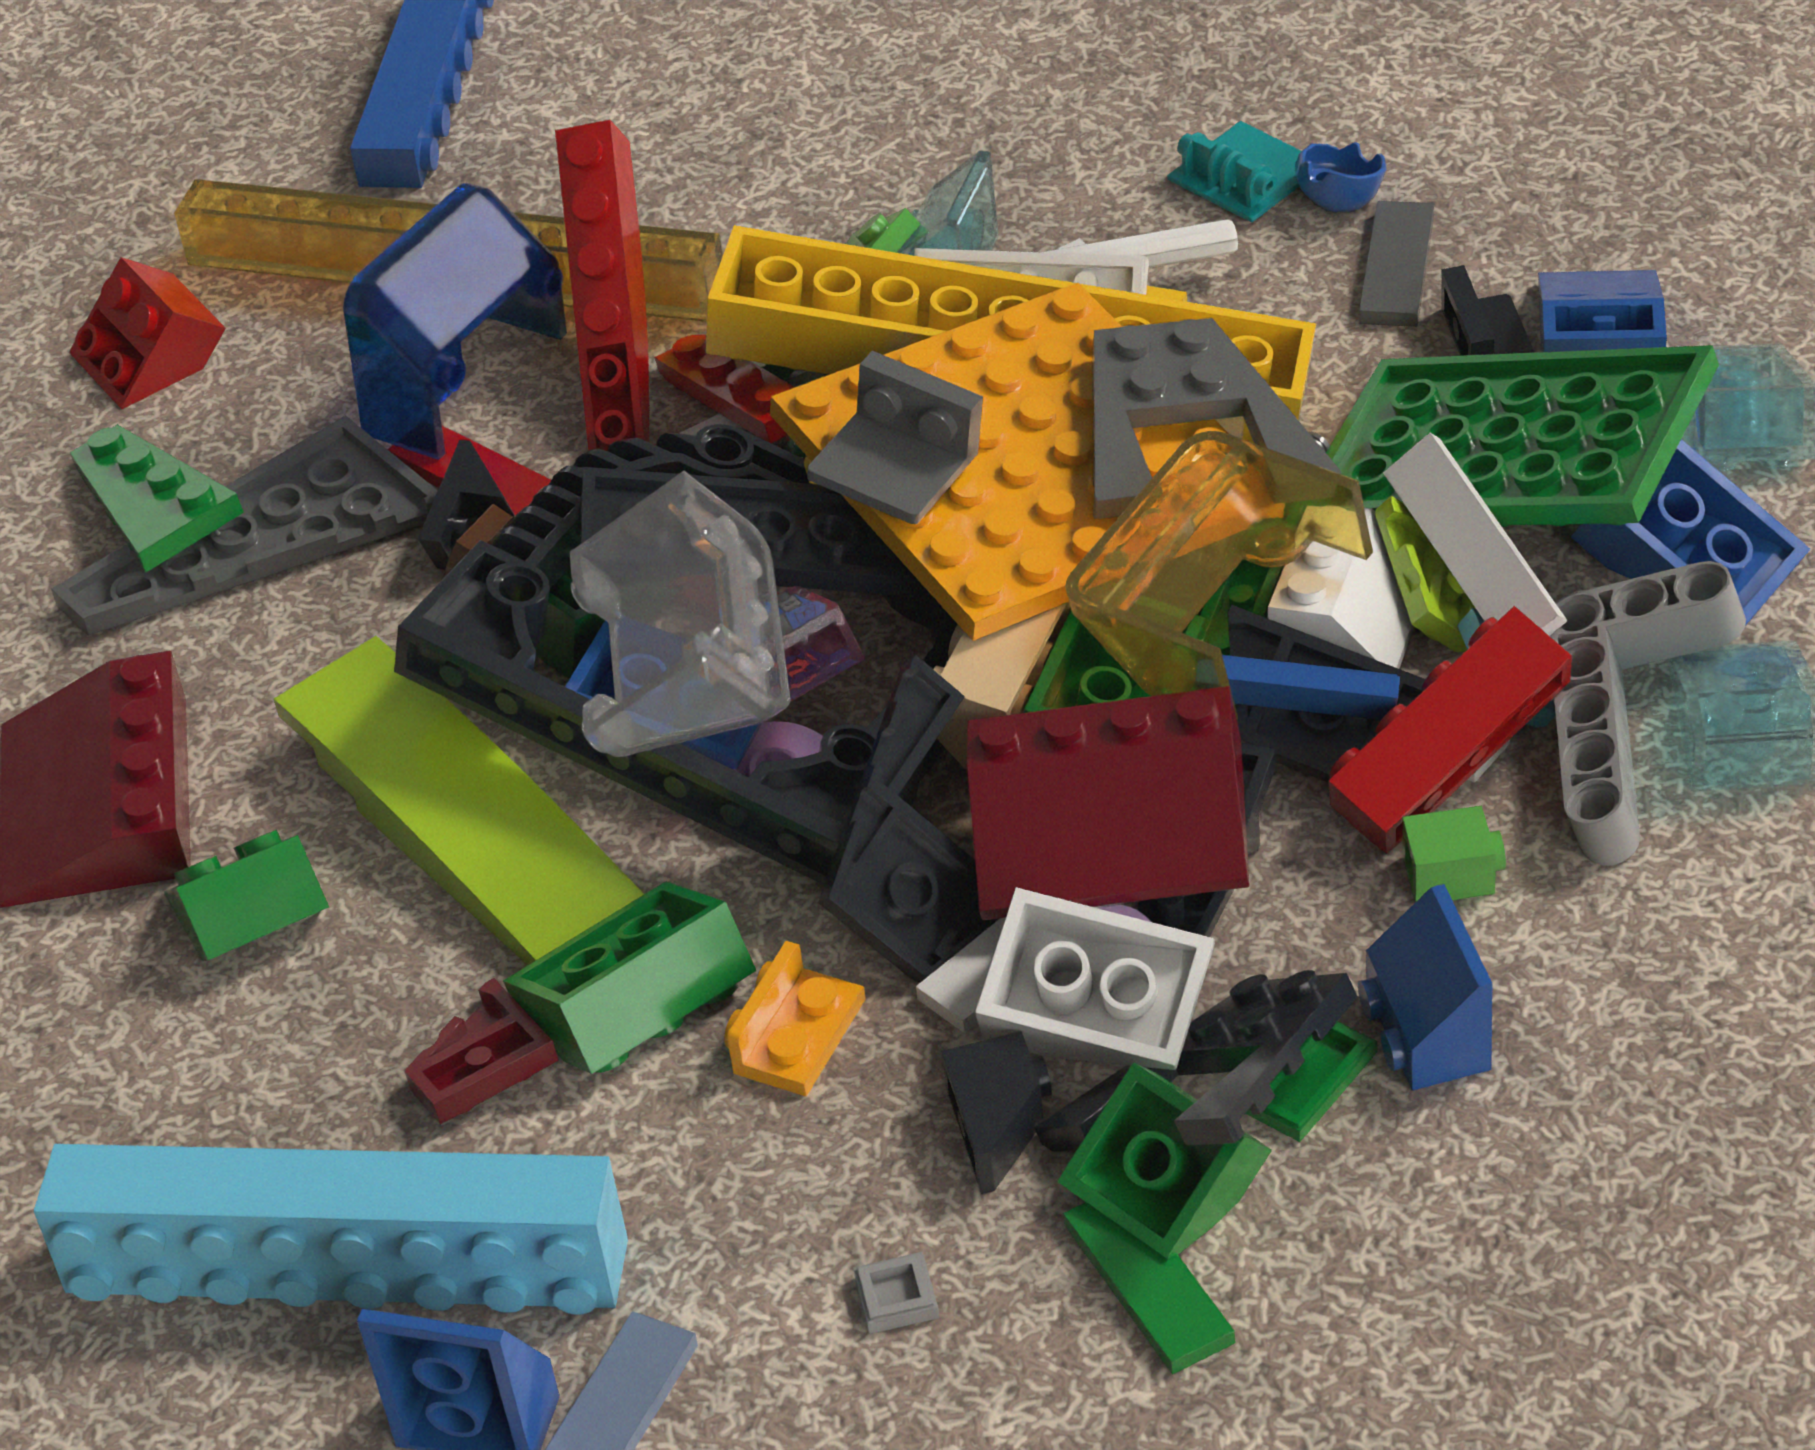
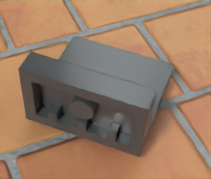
(903, 442)

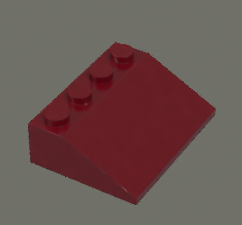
(96, 784)
(1109, 801)

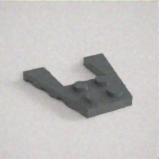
(1174, 377)

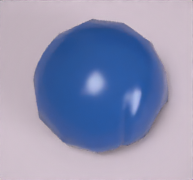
(1339, 177)

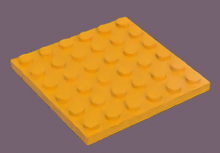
(1024, 505)

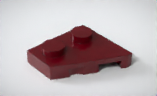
(479, 1056)

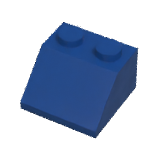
(1430, 994)

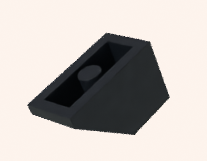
(995, 1101)

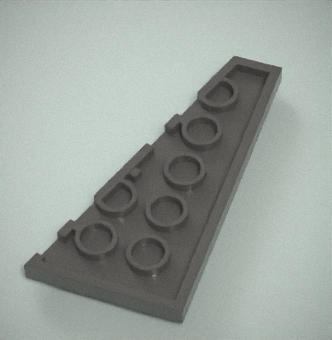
(296, 507)

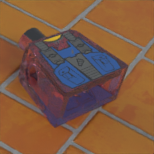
(814, 639)

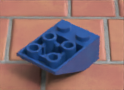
(1601, 310)

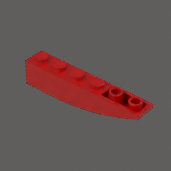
(606, 280)

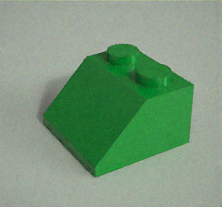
(1146, 1175)

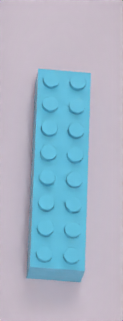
(334, 1226)

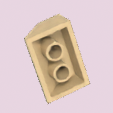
(996, 672)

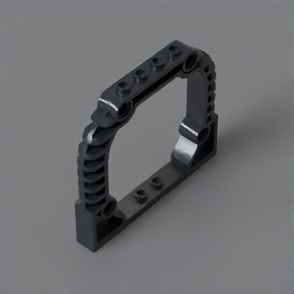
(487, 614)

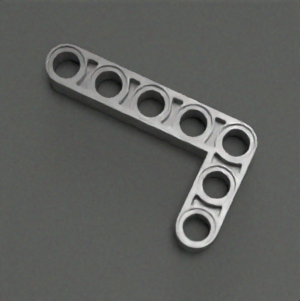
(1614, 631)

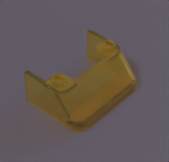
(1185, 537)

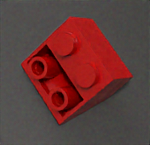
(144, 333)

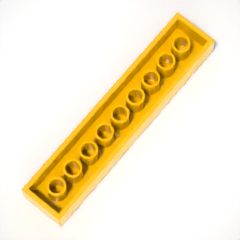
(835, 302)

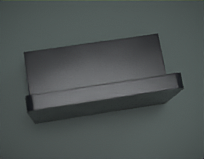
(1480, 324)

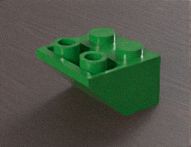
(248, 897)

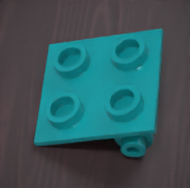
(1238, 170)

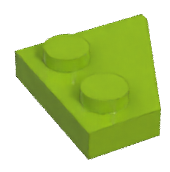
(1426, 584)

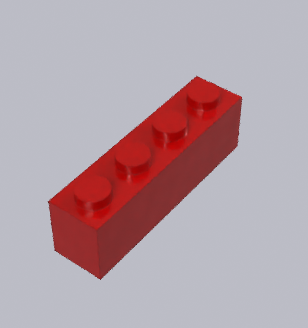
(1449, 728)

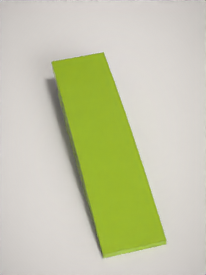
(454, 802)

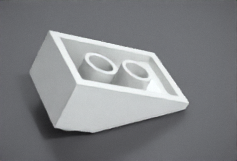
(1092, 983)

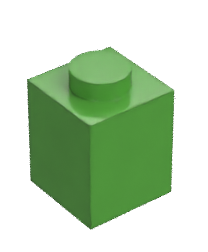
(1452, 851)

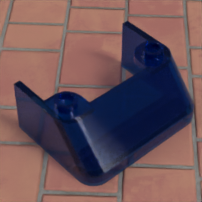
(427, 295)

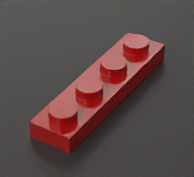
(726, 385)

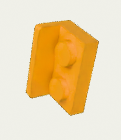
(790, 1023)

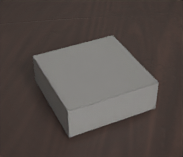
(896, 1292)

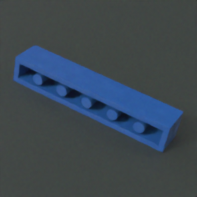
(414, 92)

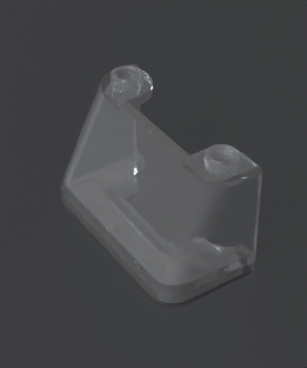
(686, 619)

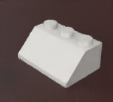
(1346, 599)

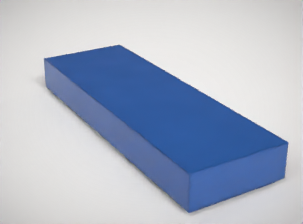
(1311, 687)

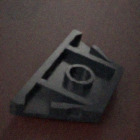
(1301, 738)

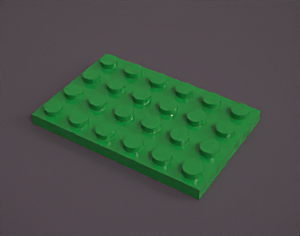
(1533, 431)

